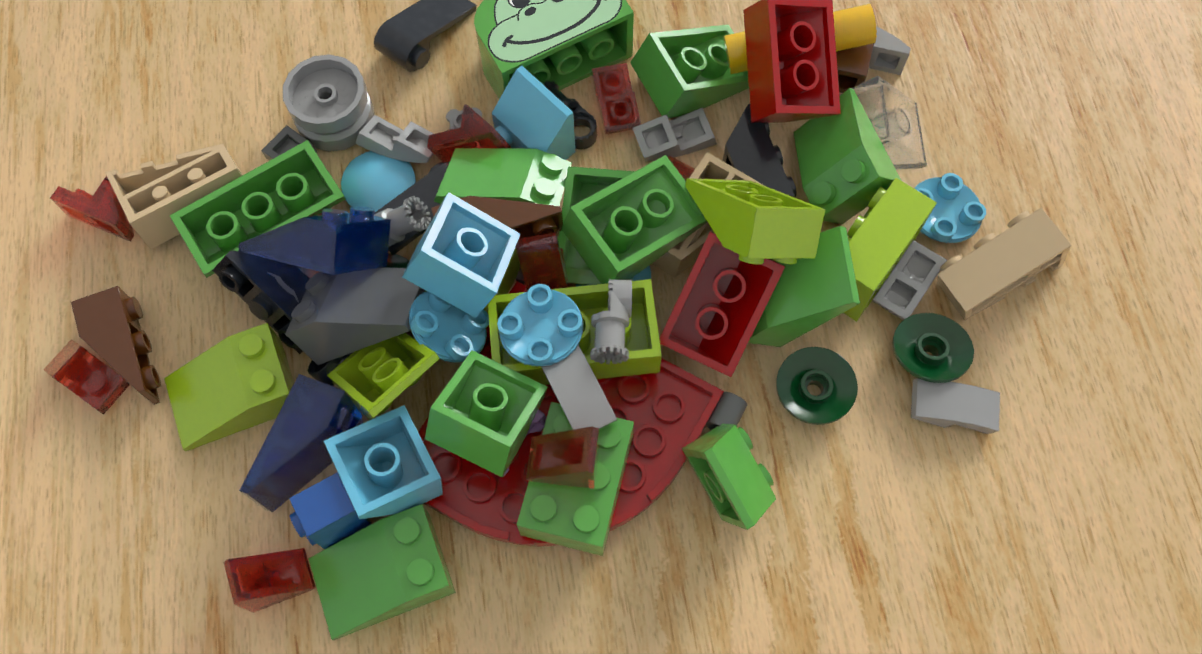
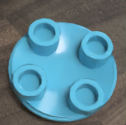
(375, 180)
(956, 212)
(540, 326)
(446, 328)

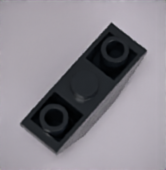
(753, 154)
(266, 286)

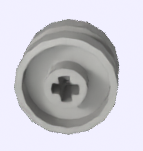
(328, 101)

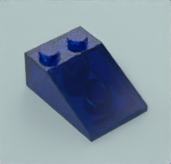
(327, 243)
(295, 445)

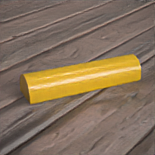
(852, 29)

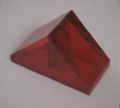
(565, 458)
(268, 578)

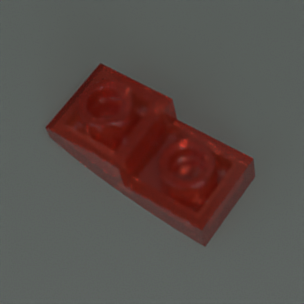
(615, 98)

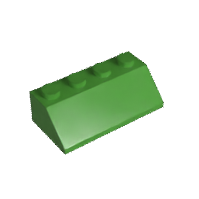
(256, 203)

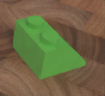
(485, 413)
(731, 475)

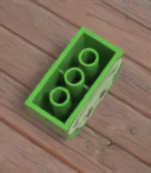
(551, 38)

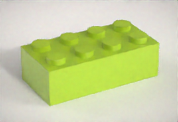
(640, 335)

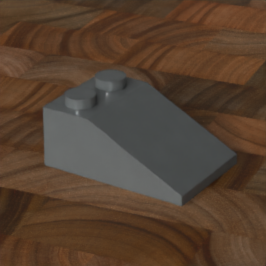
(351, 311)

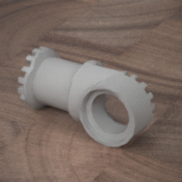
(406, 219)
(611, 324)

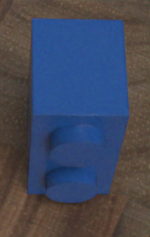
(325, 513)

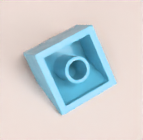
(534, 117)
(462, 256)
(384, 465)

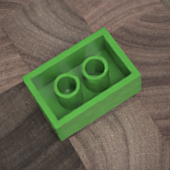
(574, 514)

